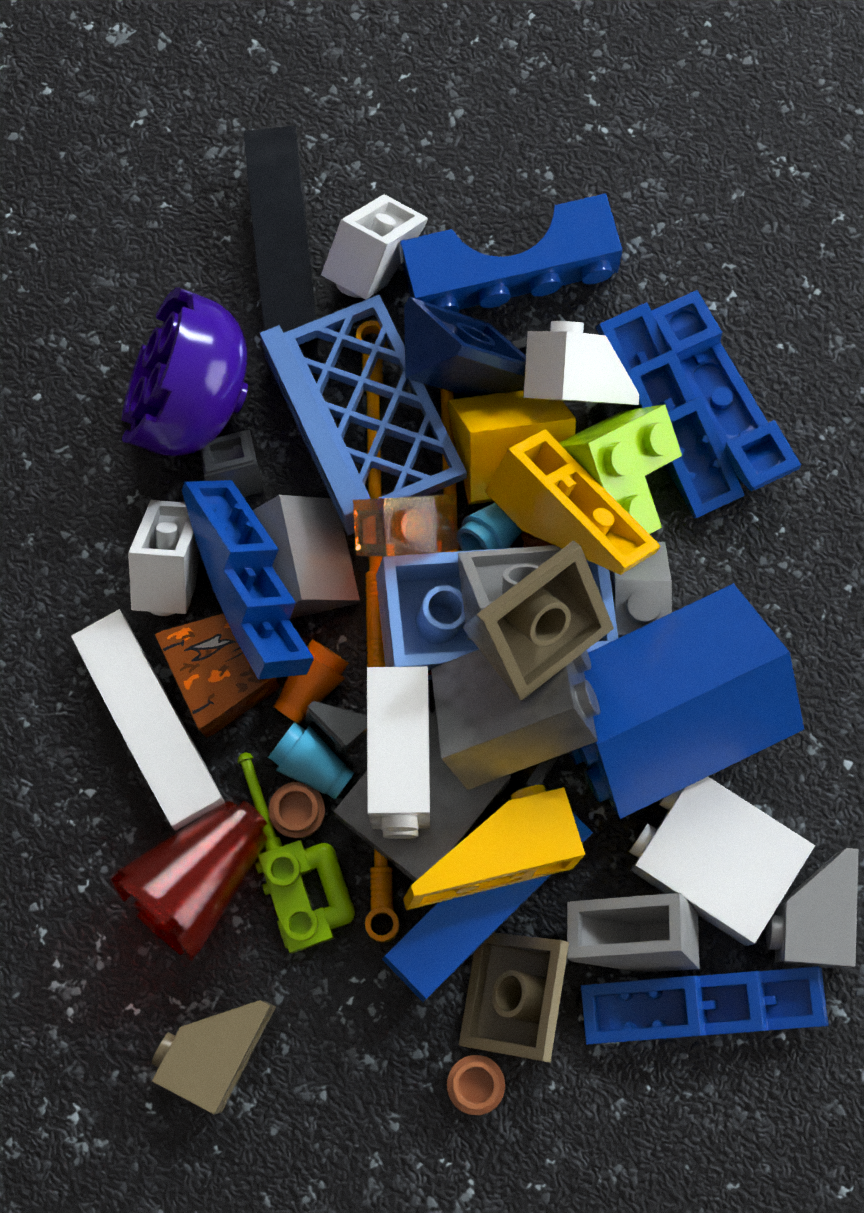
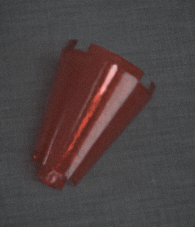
(193, 875)

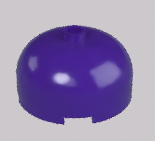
(186, 377)

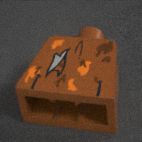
(212, 672)

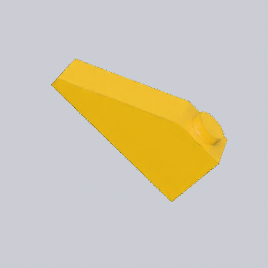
(562, 503)
(517, 843)

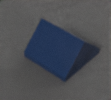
(459, 352)

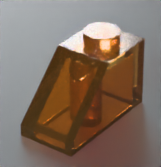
(405, 525)

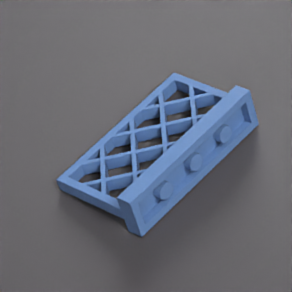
(315, 415)

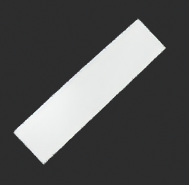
(147, 720)

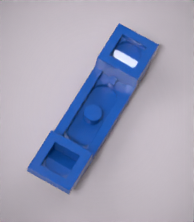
(751, 443)

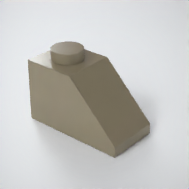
(211, 1055)

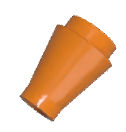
(319, 682)

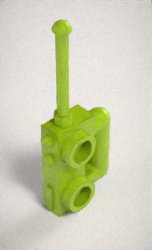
(283, 873)

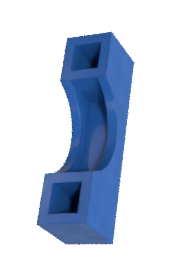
(576, 248)

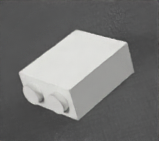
(398, 750)
(721, 858)

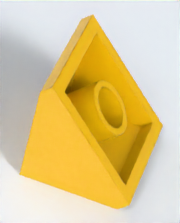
(492, 424)

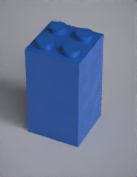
(686, 700)

